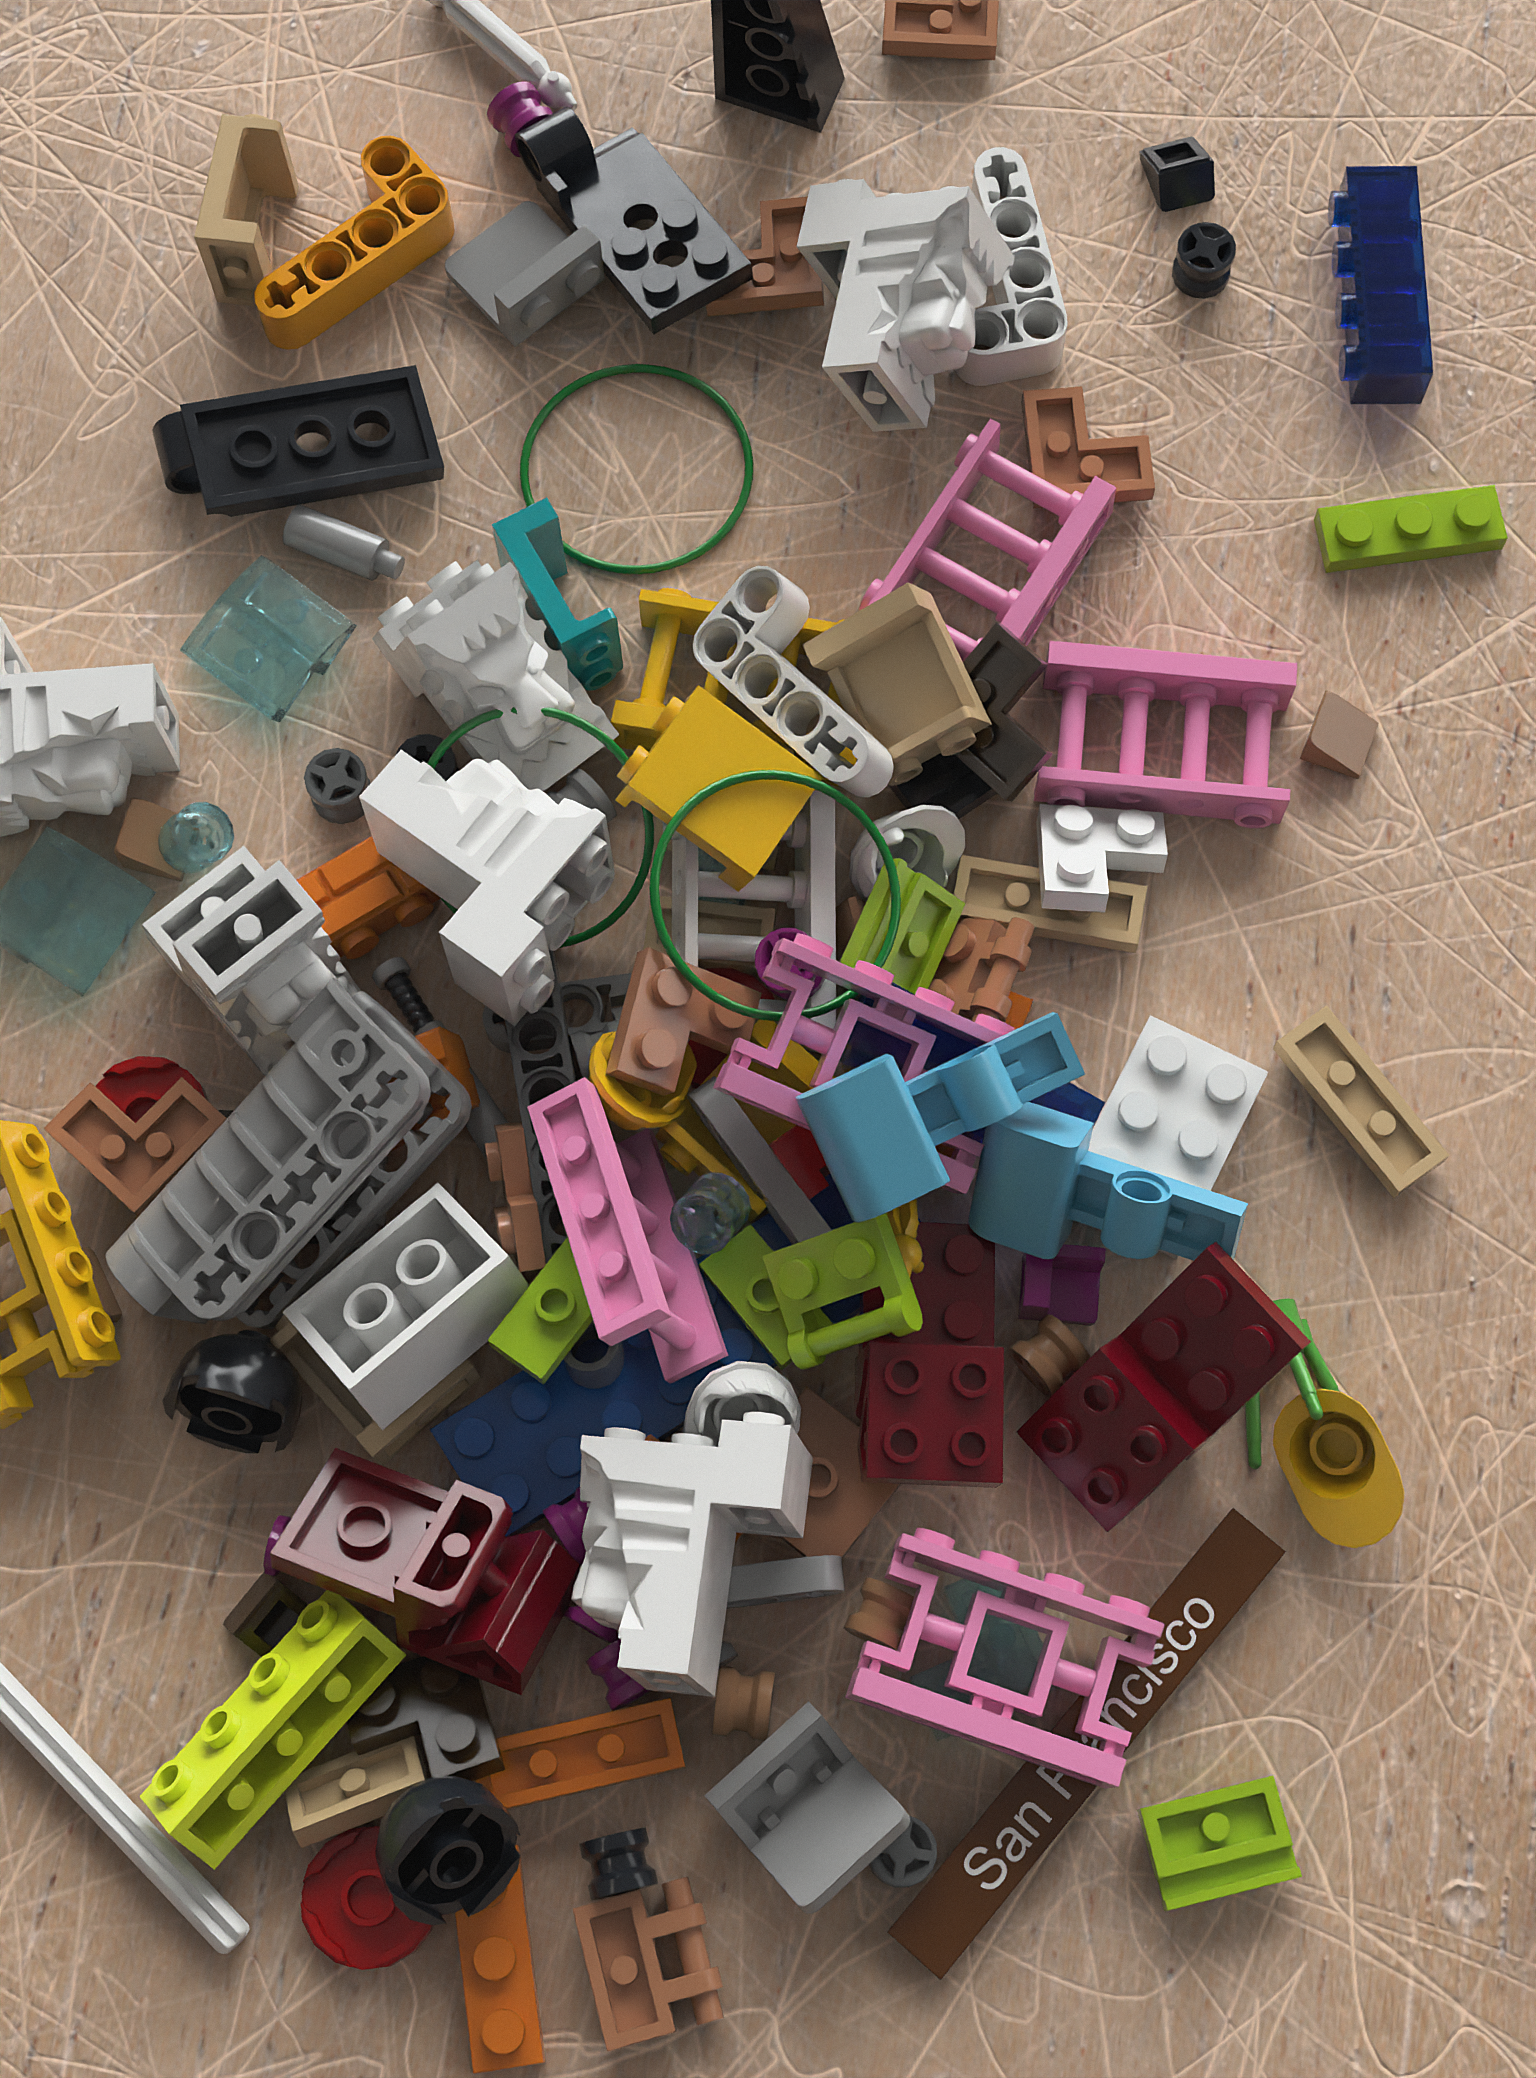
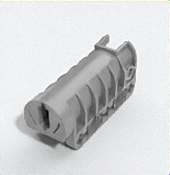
(290, 1166)

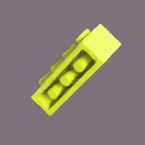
(271, 1727)

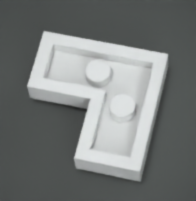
(1084, 842)

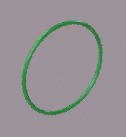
(660, 370)
(620, 755)
(769, 775)

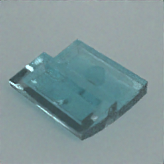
(268, 637)
(68, 910)

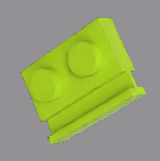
(923, 931)
(1219, 1843)

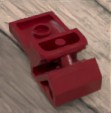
(1162, 1387)
(937, 1394)
(433, 1565)

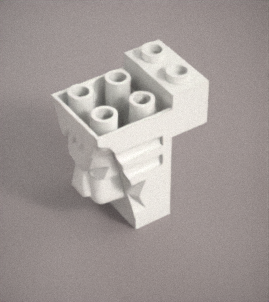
(903, 288)
(482, 652)
(78, 736)
(500, 858)
(250, 951)
(667, 1534)

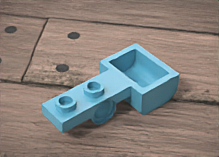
(884, 1131)
(1042, 1177)

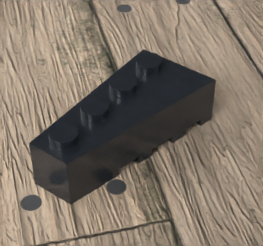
(776, 59)

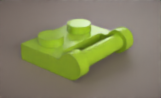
(834, 1269)

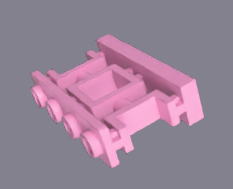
(891, 1013)
(990, 1707)

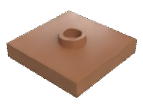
(838, 1501)

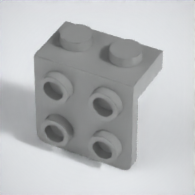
(526, 270)
(808, 1809)

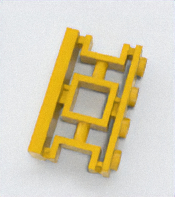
(53, 1273)

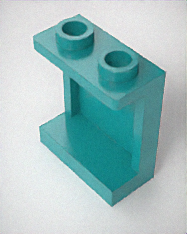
(535, 548)

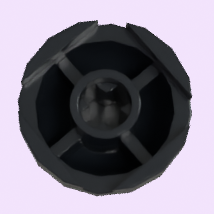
(236, 1392)
(446, 1849)

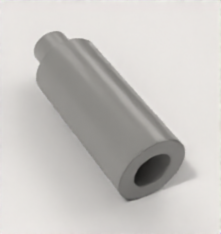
(341, 544)

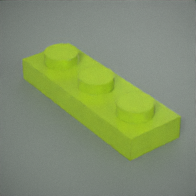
(1410, 528)

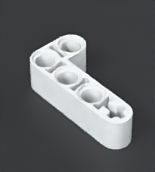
(1018, 309)
(795, 700)

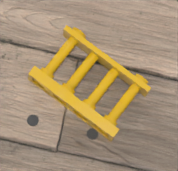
(673, 613)

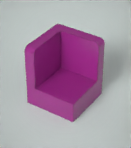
(1062, 1285)

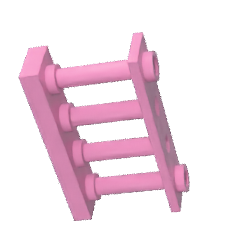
(1048, 562)
(1198, 684)
(621, 1234)

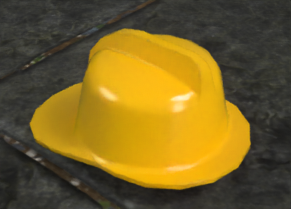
(1339, 1469)

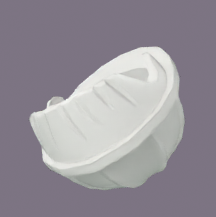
(922, 836)
(739, 1390)

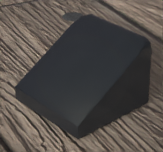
(1179, 173)

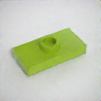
(745, 1285)
(545, 1318)

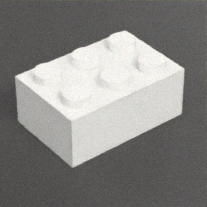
(1176, 1106)
(409, 1305)

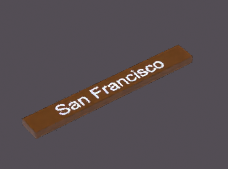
(1042, 1801)

